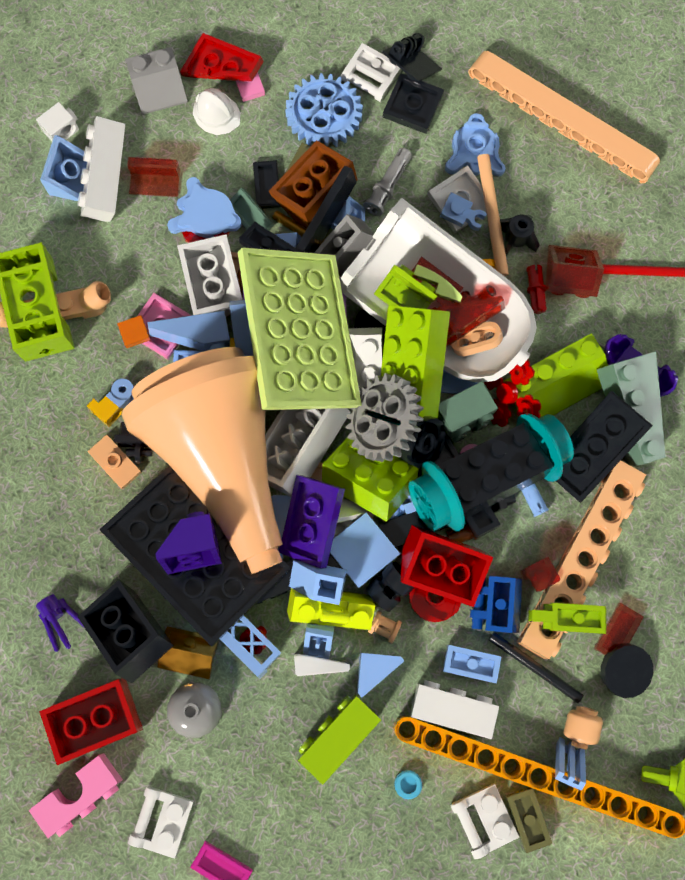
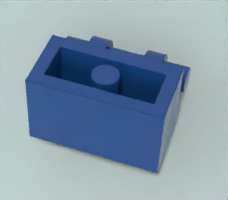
(502, 605)

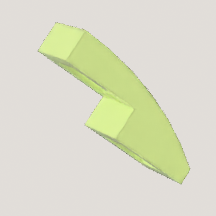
(443, 289)

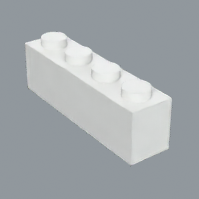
(102, 169)

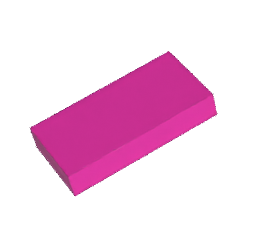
(219, 865)

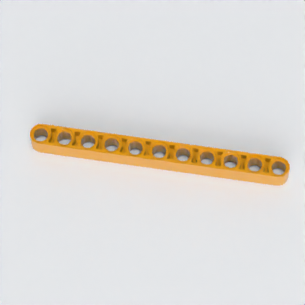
(548, 784)

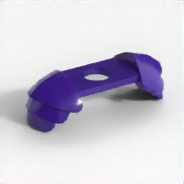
(620, 349)

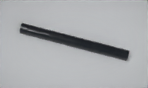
(536, 667)

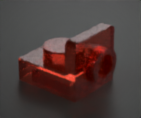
(541, 574)

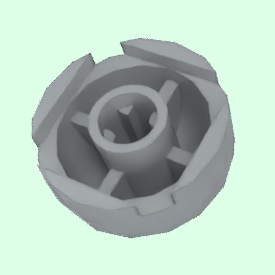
(194, 710)

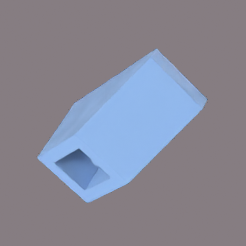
(317, 583)

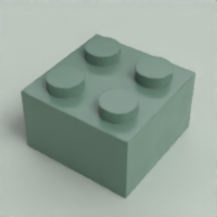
(467, 411)

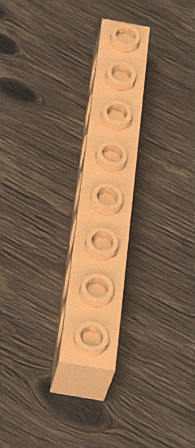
(632, 484)

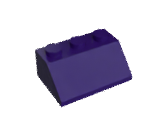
(190, 545)

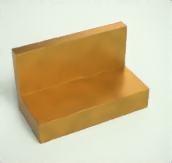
(189, 654)

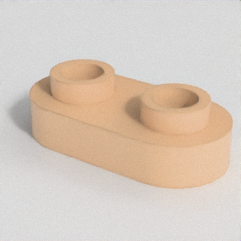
(478, 341)

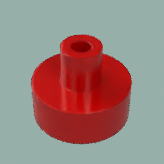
(245, 637)

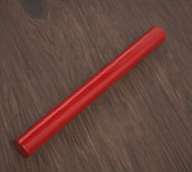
(644, 270)

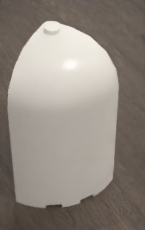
(403, 240)

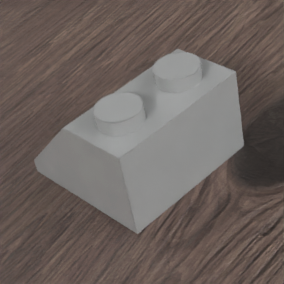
(156, 80)

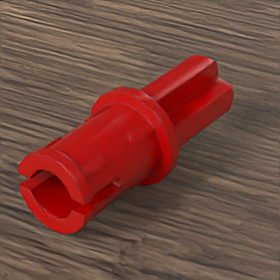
(536, 289)

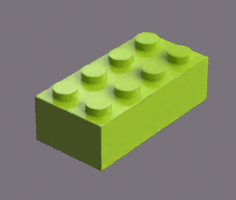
(416, 351)

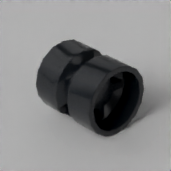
(382, 594)

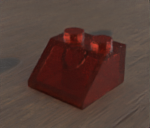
(573, 271)

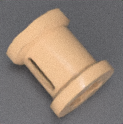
(385, 627)

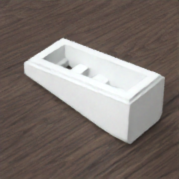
(313, 665)

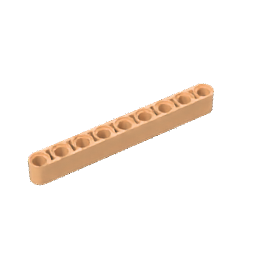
(565, 116)

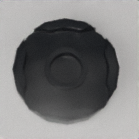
(627, 670)

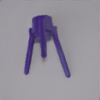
(50, 611)

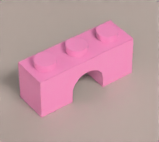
(56, 812)

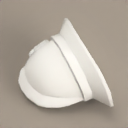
(216, 112)

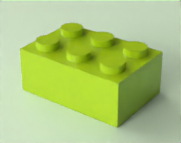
(367, 482)
(337, 738)

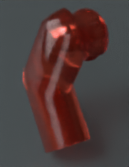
(487, 292)

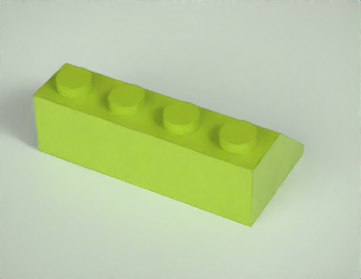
(565, 376)

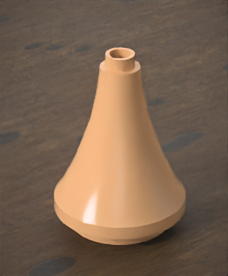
(211, 431)

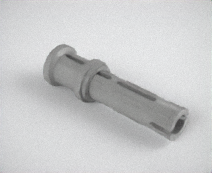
(384, 189)

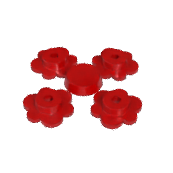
(508, 394)

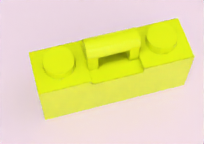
(353, 611)

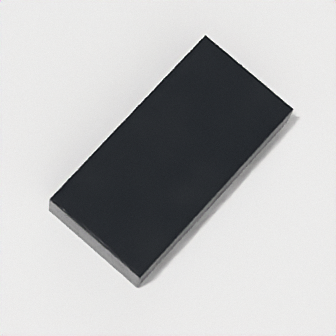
(265, 178)

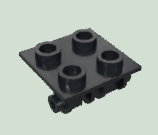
(410, 58)

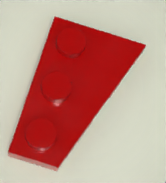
(220, 60)

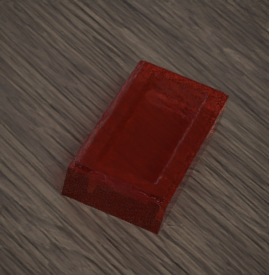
(619, 629)

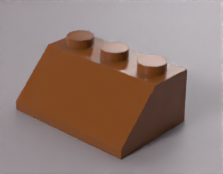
(309, 181)

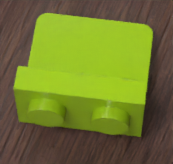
(403, 290)

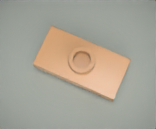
(114, 462)

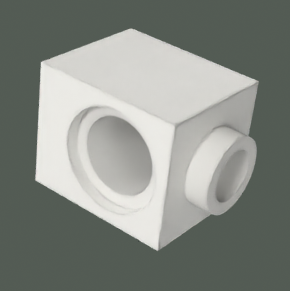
(58, 122)

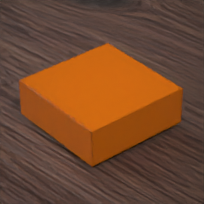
(133, 331)

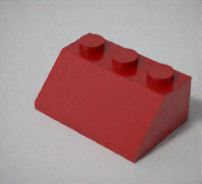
(443, 566)

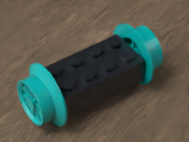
(491, 471)

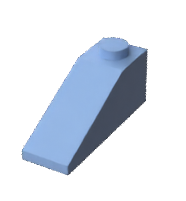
(195, 331)

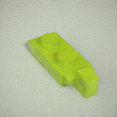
(571, 617)

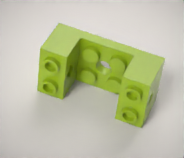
(33, 326)

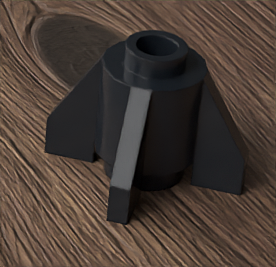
(519, 233)

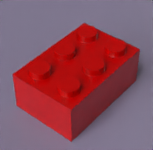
(90, 720)

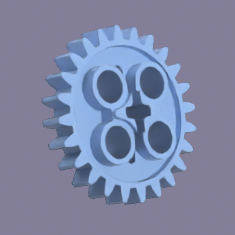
(324, 110)

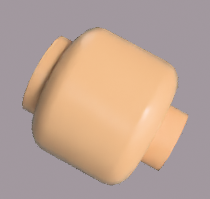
(583, 727)

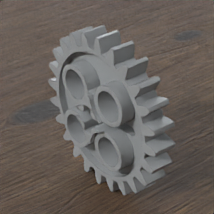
(378, 438)

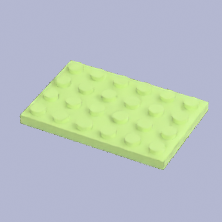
(298, 330)

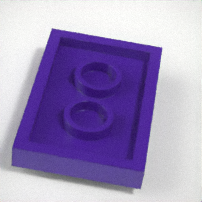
(311, 521)

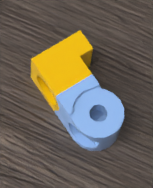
(112, 405)

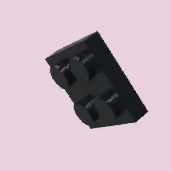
(413, 103)

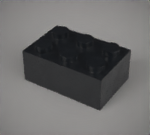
(125, 631)

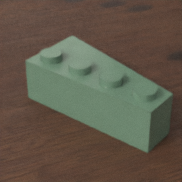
(638, 385)

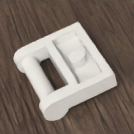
(376, 67)
(493, 817)
(169, 825)

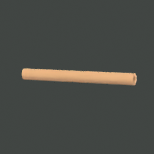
(492, 214)

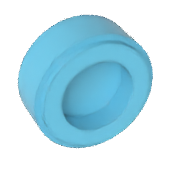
(408, 784)

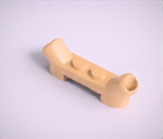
(82, 302)

